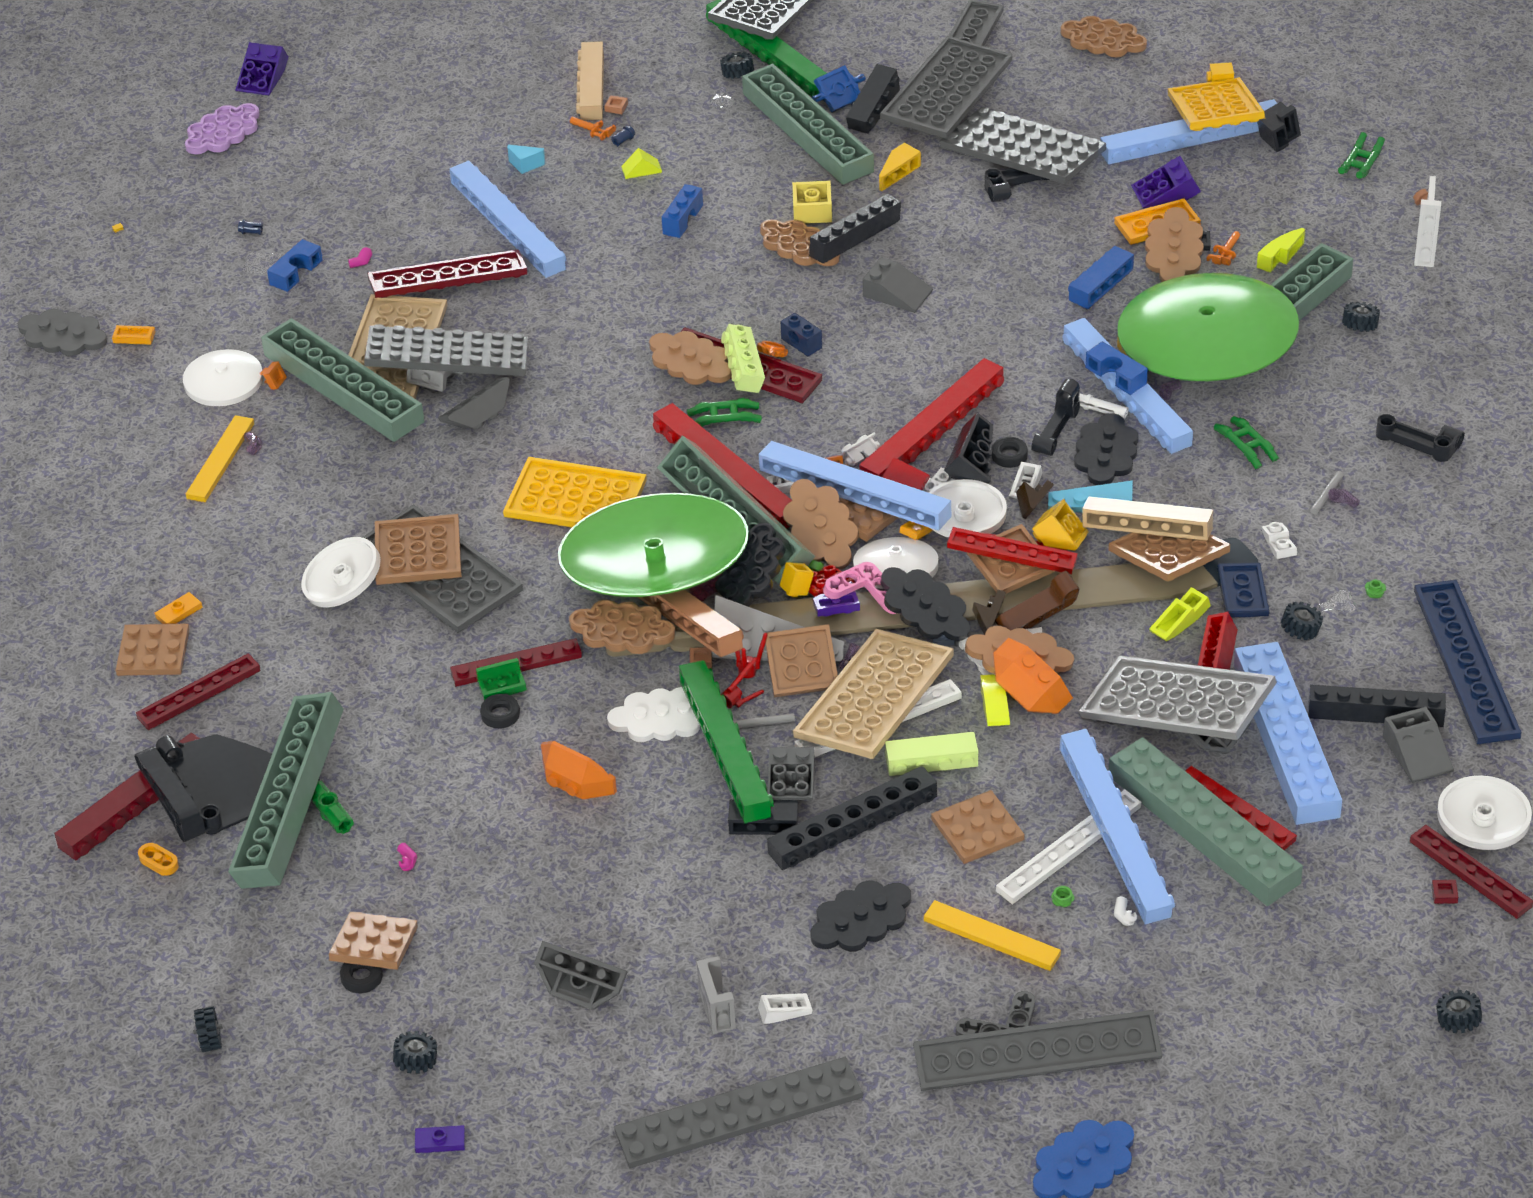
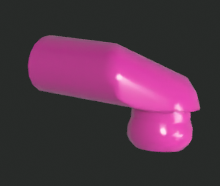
(362, 259)
(409, 857)

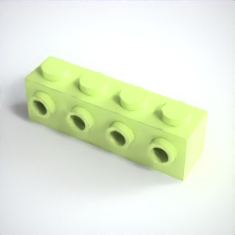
(743, 358)
(932, 753)

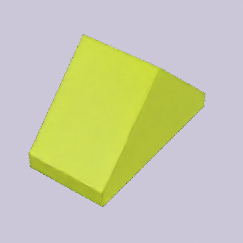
(640, 164)

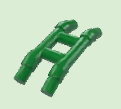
(1364, 167)
(713, 407)
(1247, 448)

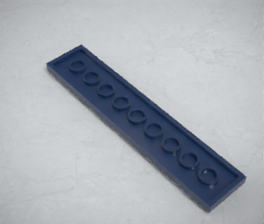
(1467, 662)

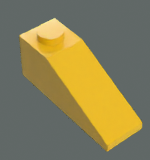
(899, 164)

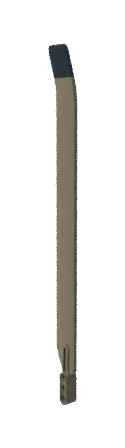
(1097, 588)

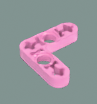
(862, 580)

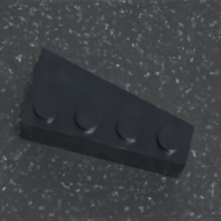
(873, 98)
(972, 451)

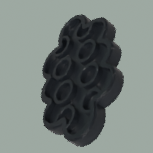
(1106, 449)
(753, 571)
(925, 604)
(860, 915)

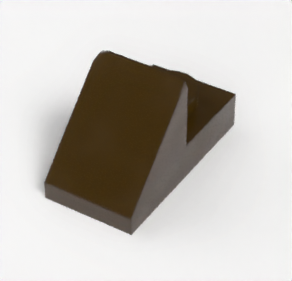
(1029, 497)
(987, 615)

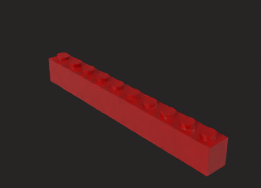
(936, 417)
(674, 423)

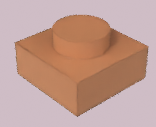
(616, 104)
(700, 654)

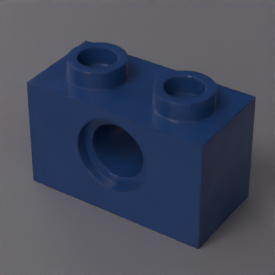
(801, 334)

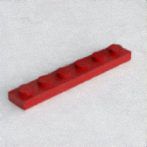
(1012, 550)
(1265, 824)

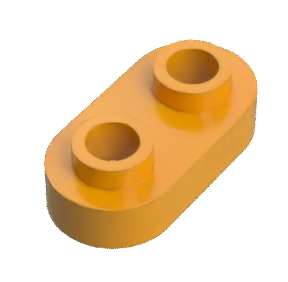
(162, 862)

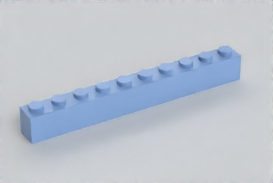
(1169, 137)
(508, 219)
(1144, 403)
(857, 485)
(1116, 826)

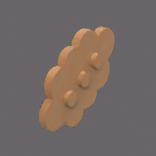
(1103, 36)
(791, 241)
(1174, 245)
(690, 357)
(821, 522)
(622, 626)
(1043, 644)

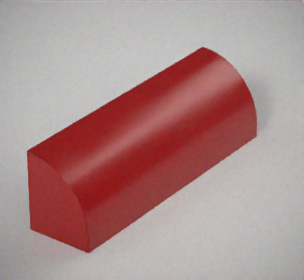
(1218, 642)

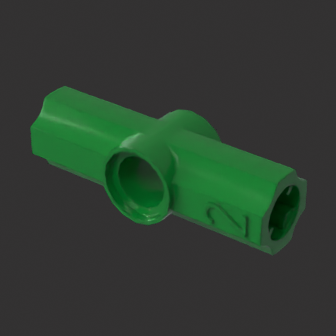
(331, 809)

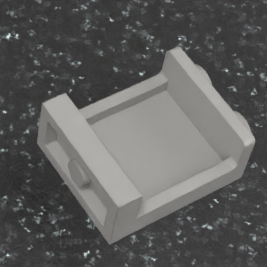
(429, 379)
(718, 1007)

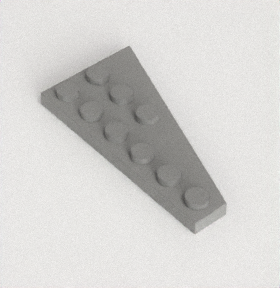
(755, 624)

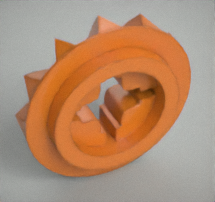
(772, 349)

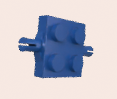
(838, 88)

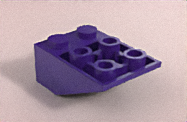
(261, 68)
(1166, 184)

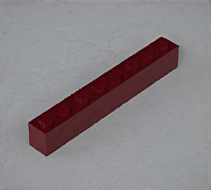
(108, 814)

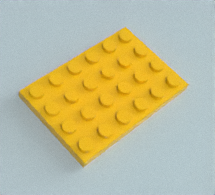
(1216, 104)
(568, 491)

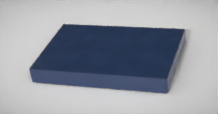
(1243, 589)

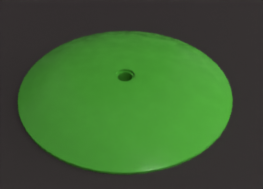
(1208, 327)
(653, 545)

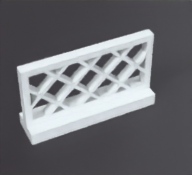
(1428, 228)

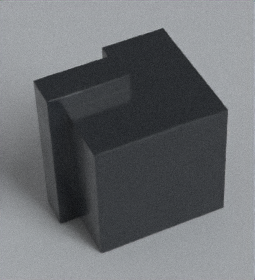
(1279, 126)

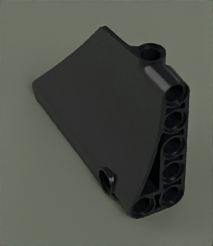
(204, 781)

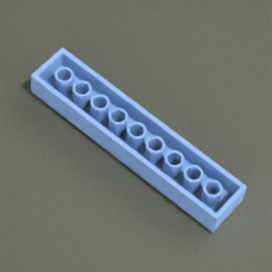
(1291, 739)

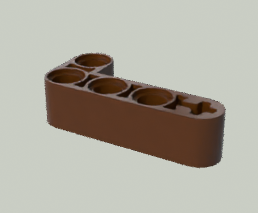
(1041, 606)

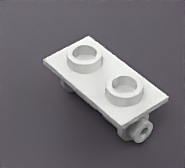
(864, 445)

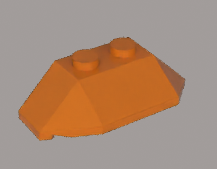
(1029, 679)
(575, 772)

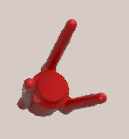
(742, 662)
(733, 693)

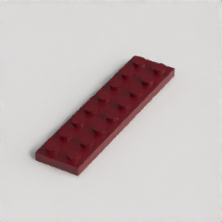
(447, 273)
(780, 376)

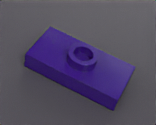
(439, 1139)

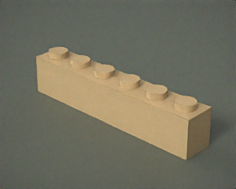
(590, 81)
(1147, 518)

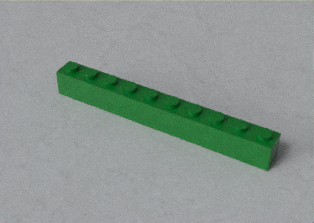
(776, 52)
(725, 741)

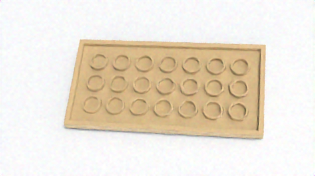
(392, 312)
(873, 693)

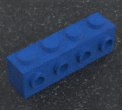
(1101, 277)

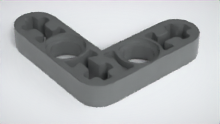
(1015, 1012)

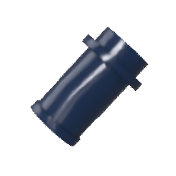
(627, 133)
(250, 227)

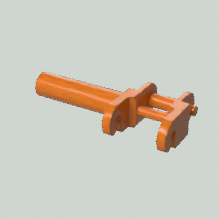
(594, 128)
(1225, 251)

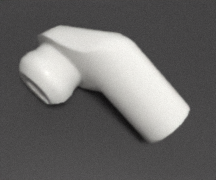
(1122, 914)

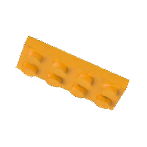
(1135, 224)

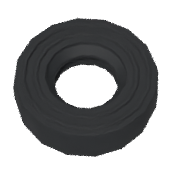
(1009, 461)
(504, 720)
(360, 985)

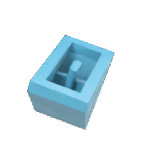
(525, 157)

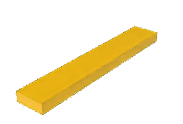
(219, 459)
(992, 935)

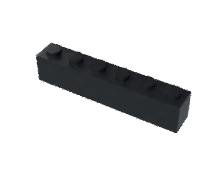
(854, 228)
(1371, 704)

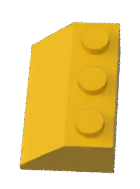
(1060, 528)

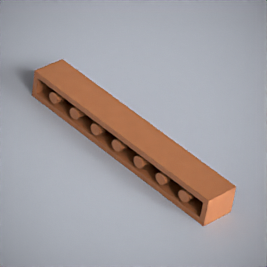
(698, 621)

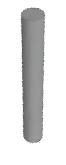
(1324, 495)
(763, 721)

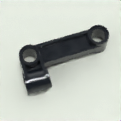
(998, 182)
(1066, 407)
(1439, 447)

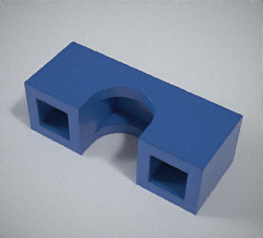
(686, 203)
(285, 273)
(1129, 373)

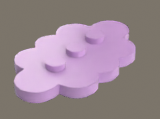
(222, 128)

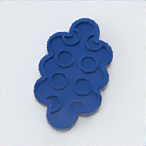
(1083, 1160)

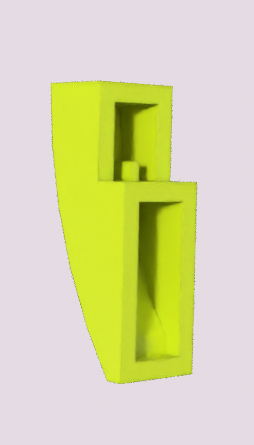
(1280, 250)
(1180, 614)
(994, 701)

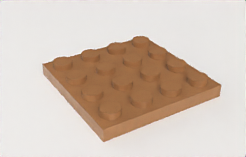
(418, 549)
(1168, 555)

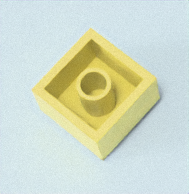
(812, 201)

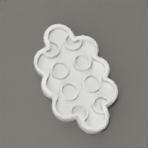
(654, 715)

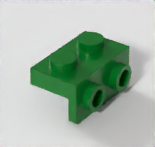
(501, 678)

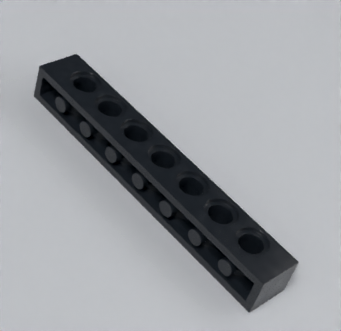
(852, 818)

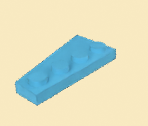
(1077, 497)

